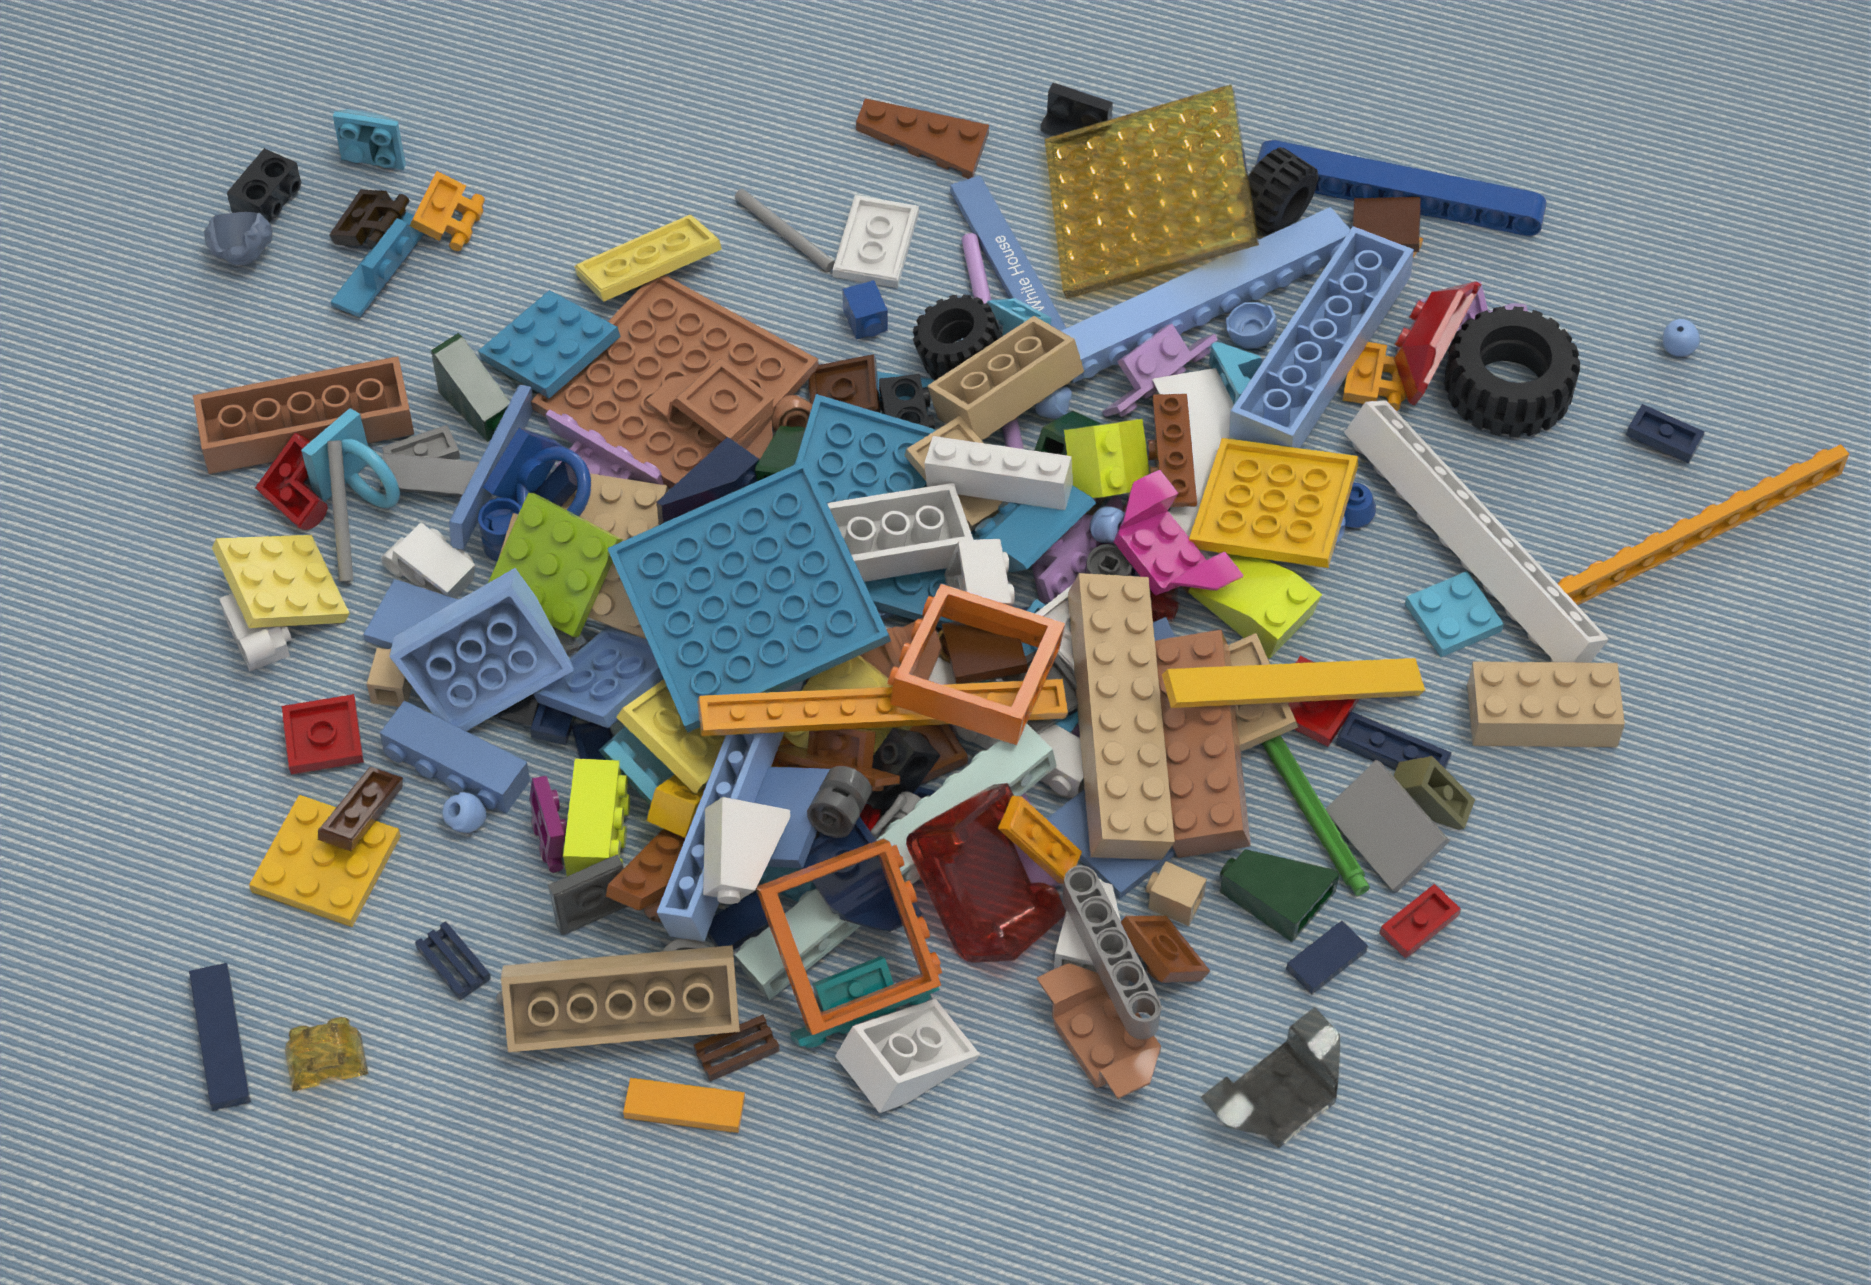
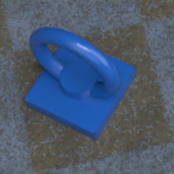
(528, 463)

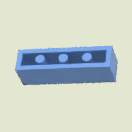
(454, 757)

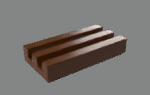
(742, 1060)

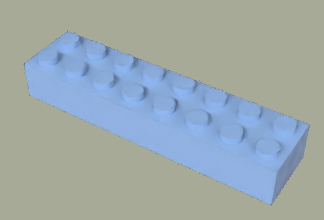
(1322, 341)

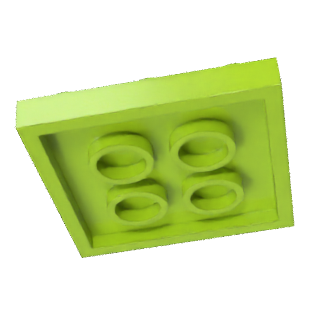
(559, 559)

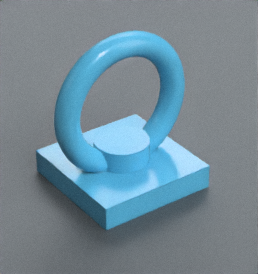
(356, 456)

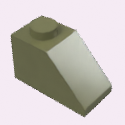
(1435, 791)

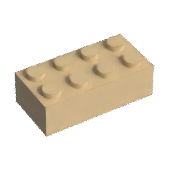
(1007, 377)
(1545, 704)

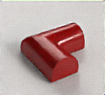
(286, 489)

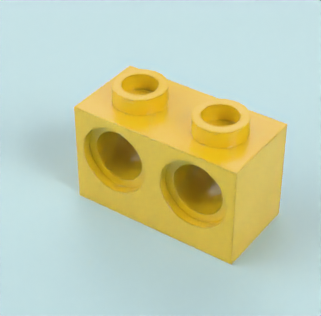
(674, 806)

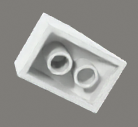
(905, 1054)

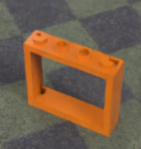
(963, 708)
(914, 927)

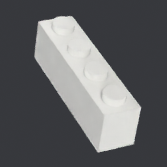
(1000, 472)

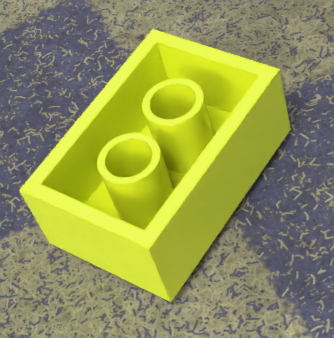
(595, 814)

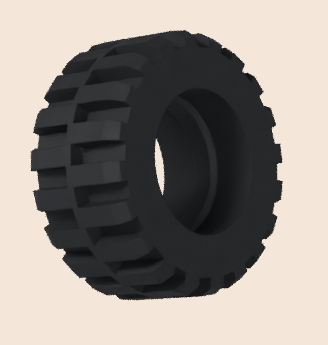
(1520, 339)

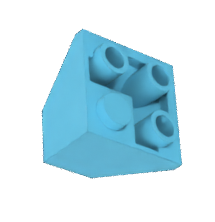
(369, 138)

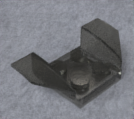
(1285, 1087)

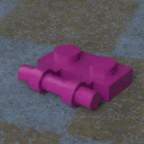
(547, 822)

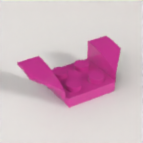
(1159, 545)

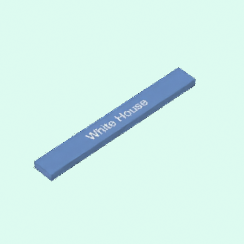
(1002, 247)

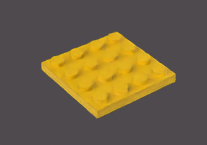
(1274, 502)

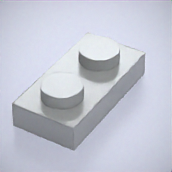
(433, 444)

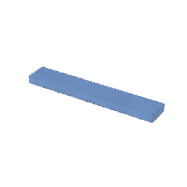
(475, 496)

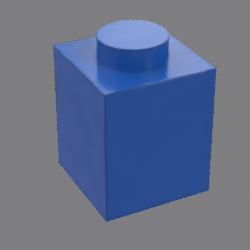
(865, 310)

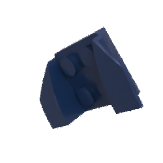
(858, 891)

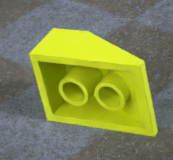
(1107, 457)
(1263, 602)

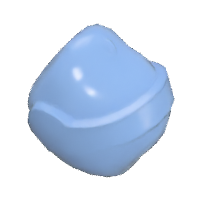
(1681, 338)
(1055, 404)
(1106, 523)
(464, 812)

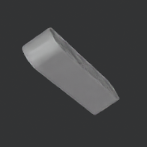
(1116, 967)

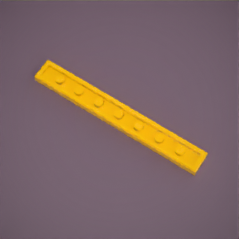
(1292, 682)

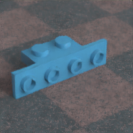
(377, 267)

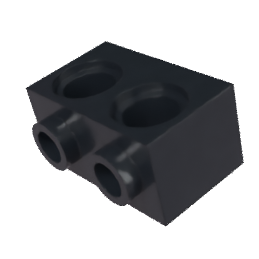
(265, 185)
(910, 410)
(904, 755)

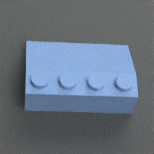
(481, 653)

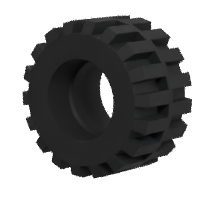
(1281, 189)
(949, 322)

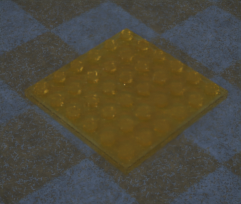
(1150, 192)

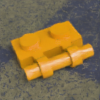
(437, 207)
(1365, 380)

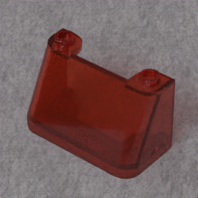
(980, 880)

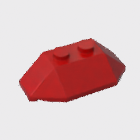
(1430, 336)

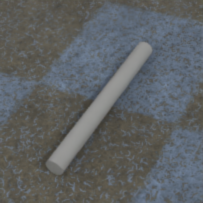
(785, 230)
(340, 511)

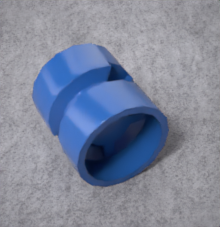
(494, 522)

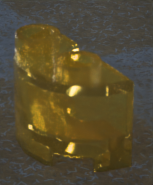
(324, 1053)

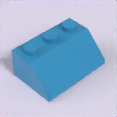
(1031, 530)

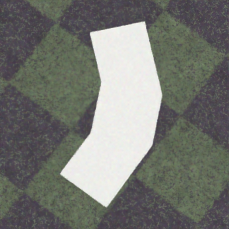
(1209, 423)

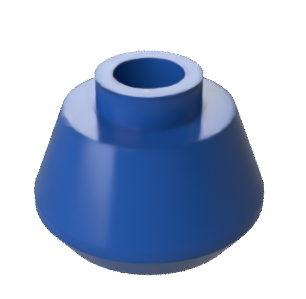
(1360, 506)

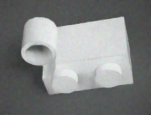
(430, 562)
(256, 645)

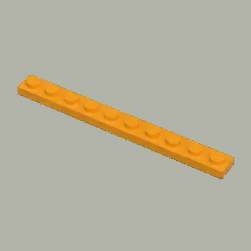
(1708, 524)
(849, 708)

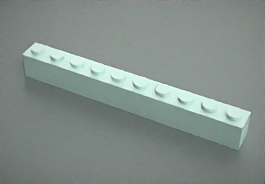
(812, 921)

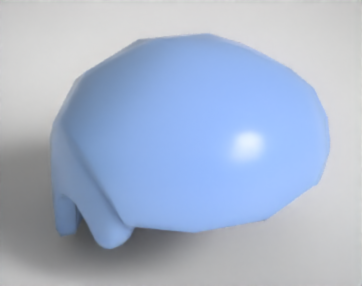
(1251, 325)

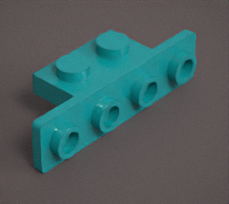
(849, 986)

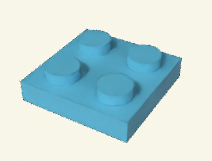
(1454, 614)

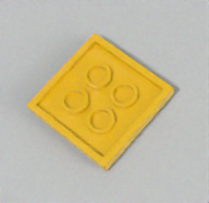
(318, 874)

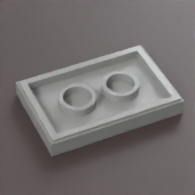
(1386, 825)

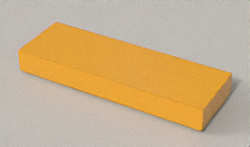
(1039, 838)
(684, 1105)

